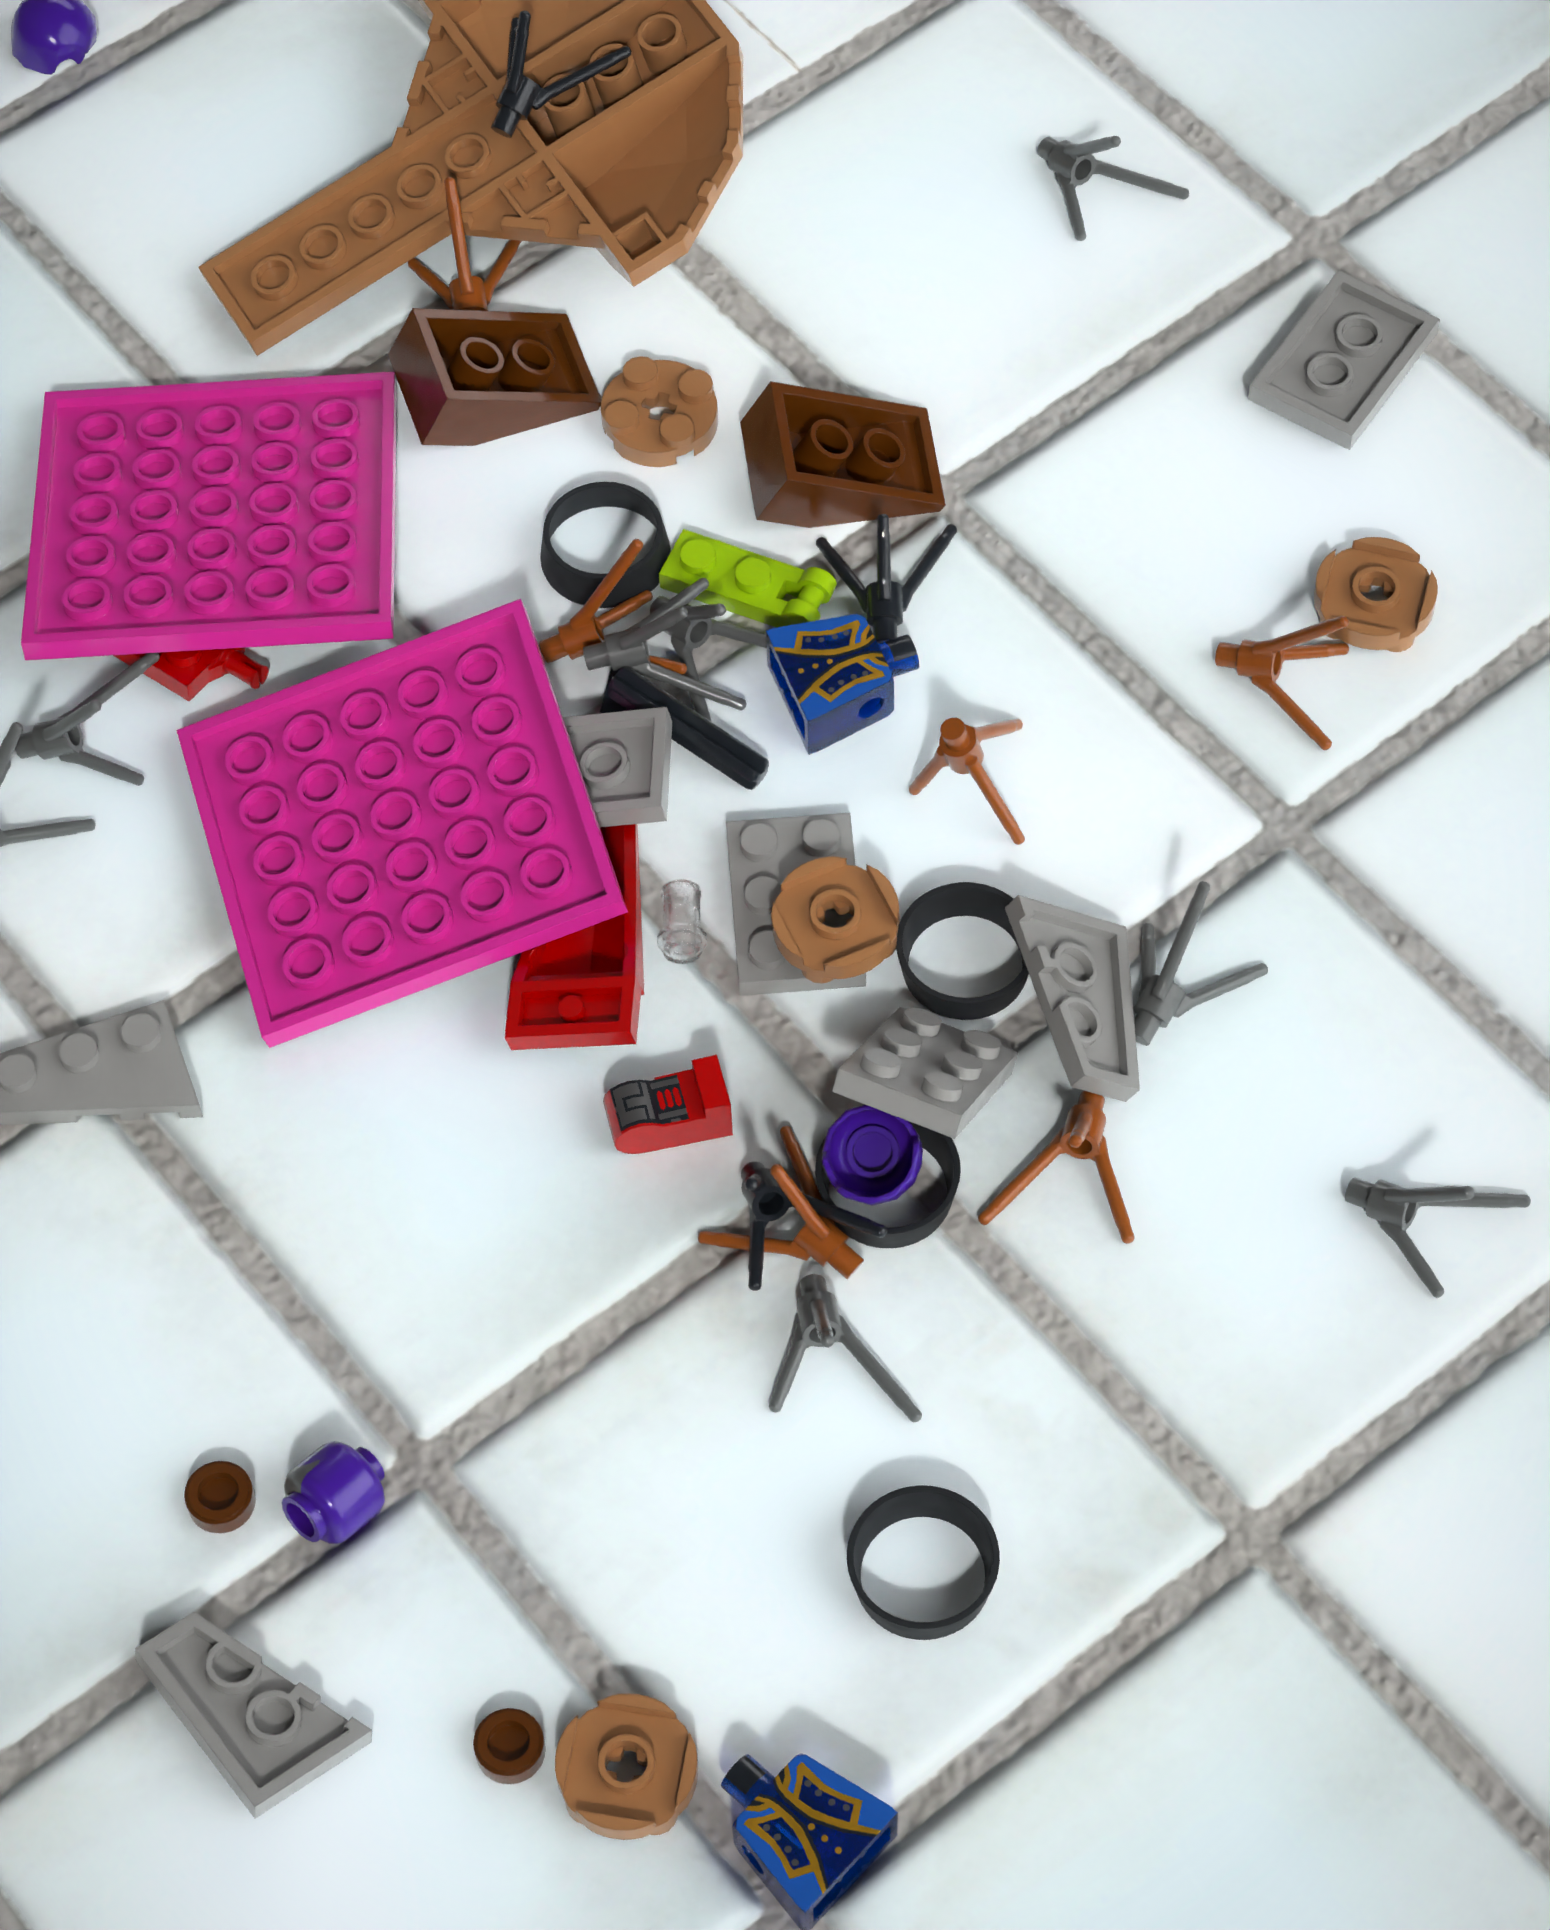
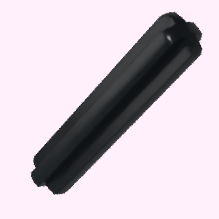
(691, 729)

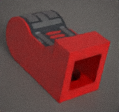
(670, 1109)

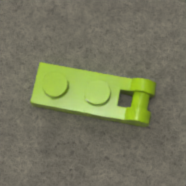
(746, 581)

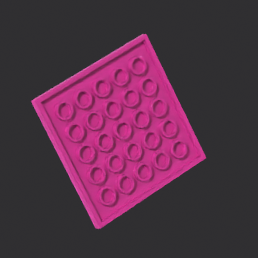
(213, 517)
(398, 823)

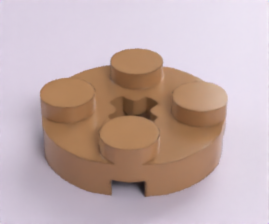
(659, 384)
(1376, 624)
(842, 951)
(650, 1800)

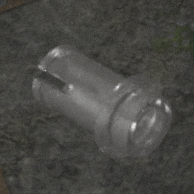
(682, 934)

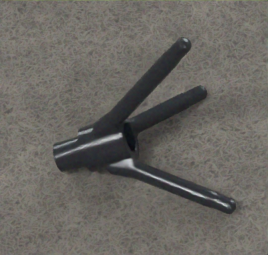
(522, 93)
(885, 599)
(770, 1203)

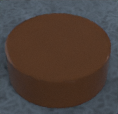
(220, 1497)
(509, 1746)

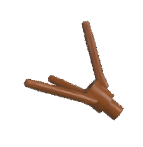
(466, 291)
(587, 629)
(1264, 663)
(964, 755)
(1081, 1139)
(818, 1237)

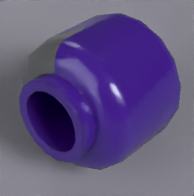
(333, 1493)

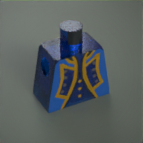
(836, 676)
(806, 1832)

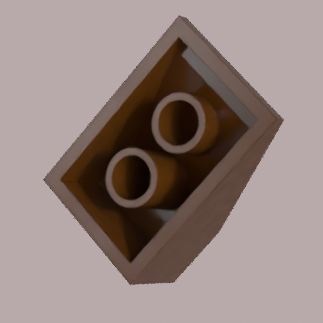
(489, 374)
(838, 458)

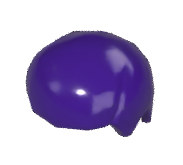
(51, 32)
(871, 1155)

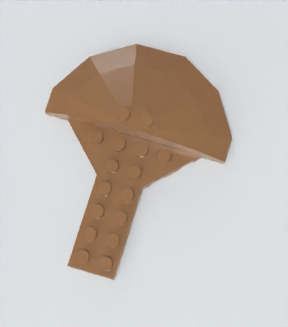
(603, 166)

